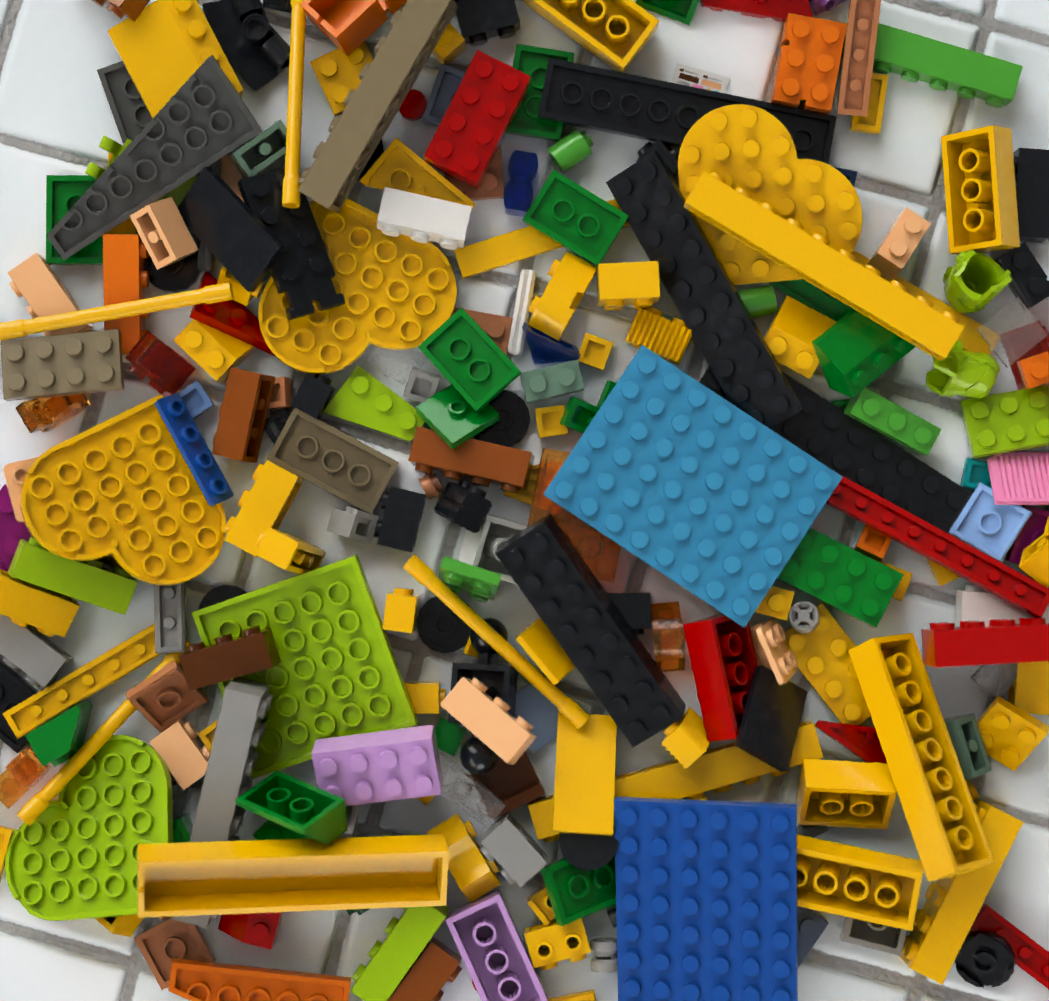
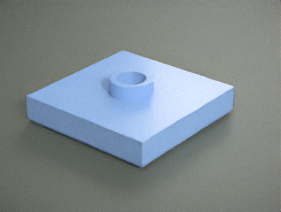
(988, 525)

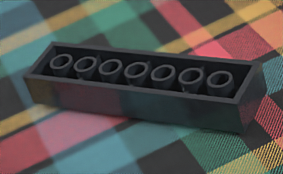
(591, 630)

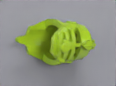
(974, 281)
(963, 373)

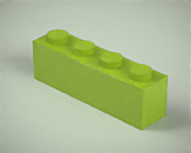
(74, 578)
(397, 952)

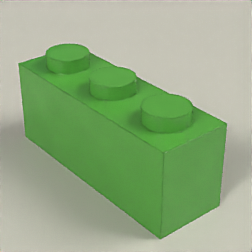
(892, 421)

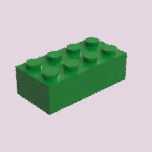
(841, 577)

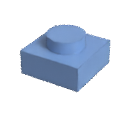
(196, 399)

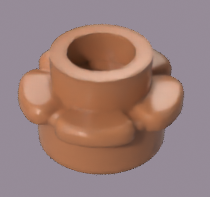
(431, 485)

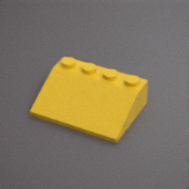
(167, 49)

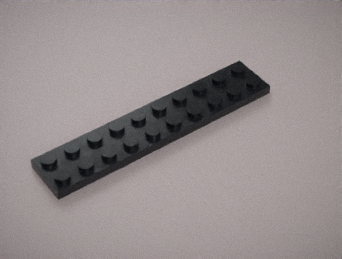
(659, 108)
(703, 292)
(866, 457)

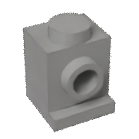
(353, 524)

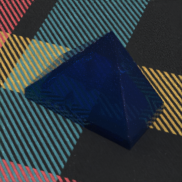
(547, 349)

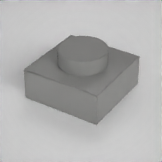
(421, 385)

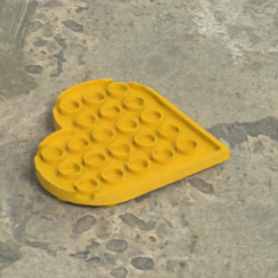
(760, 156)
(391, 291)
(125, 496)

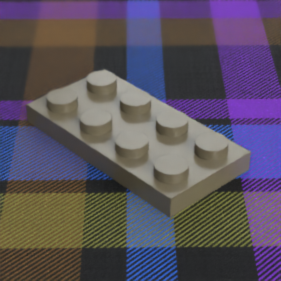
(62, 365)
(333, 460)

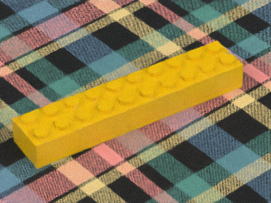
(291, 875)

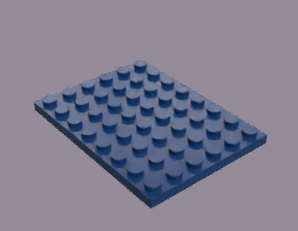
(706, 900)

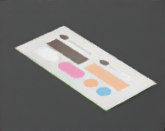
(699, 78)

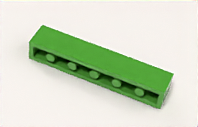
(945, 66)

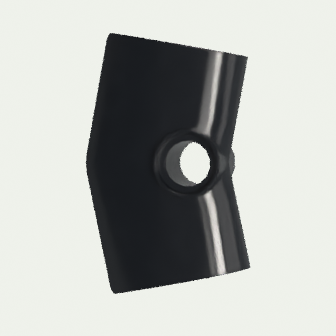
(252, 57)

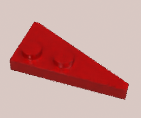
(762, 9)
(229, 318)
(856, 738)

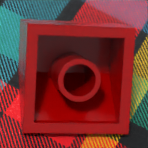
(252, 928)

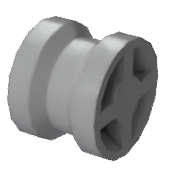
(800, 613)

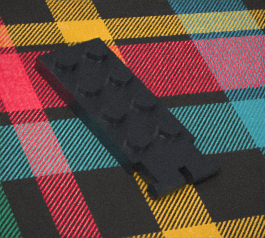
(304, 265)

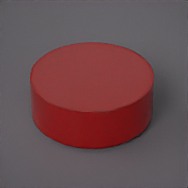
(413, 105)

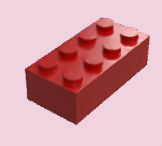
(477, 119)
(986, 645)
(723, 671)

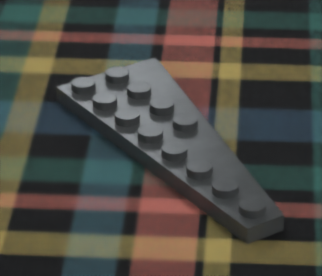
(185, 136)

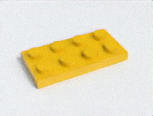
(829, 668)

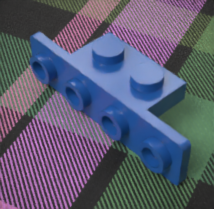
(194, 449)

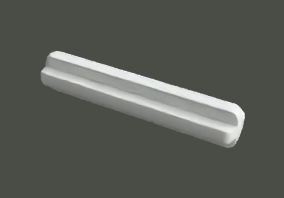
(521, 312)

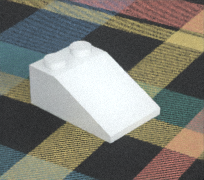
(480, 547)

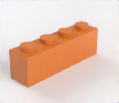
(124, 282)

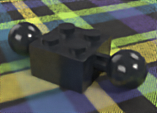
(501, 682)

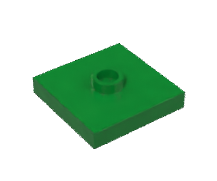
(454, 417)

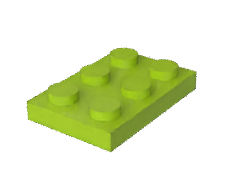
(1007, 421)

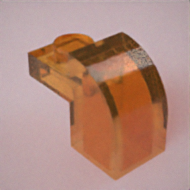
(51, 411)
(667, 636)
(21, 776)

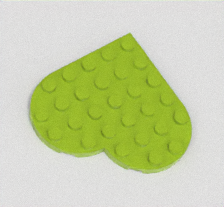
(84, 846)

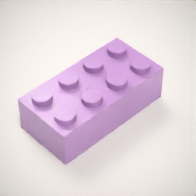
(379, 765)
(494, 951)

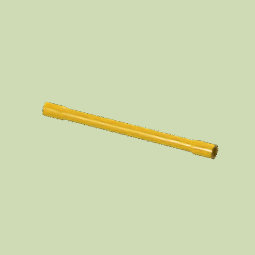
(290, 188)
(206, 295)
(564, 704)
(41, 800)

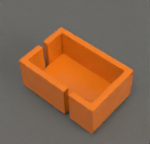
(349, 21)
(809, 63)

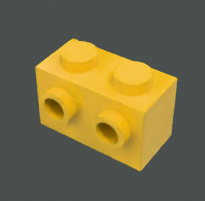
(558, 945)

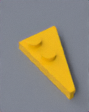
(407, 172)

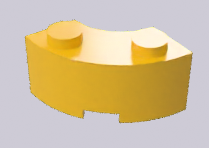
(562, 295)
(467, 863)

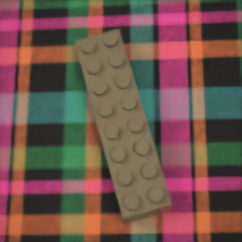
(375, 101)

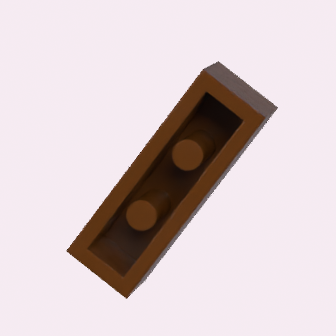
(229, 657)

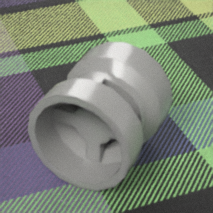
(604, 954)

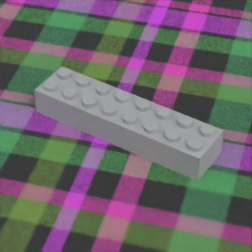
(229, 768)

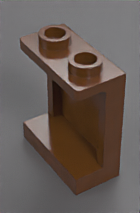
(513, 783)

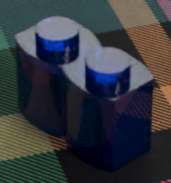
(522, 177)

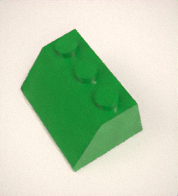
(857, 353)
(297, 806)

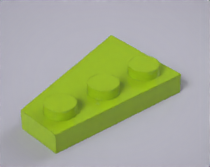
(375, 406)

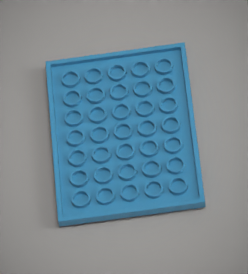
(692, 486)

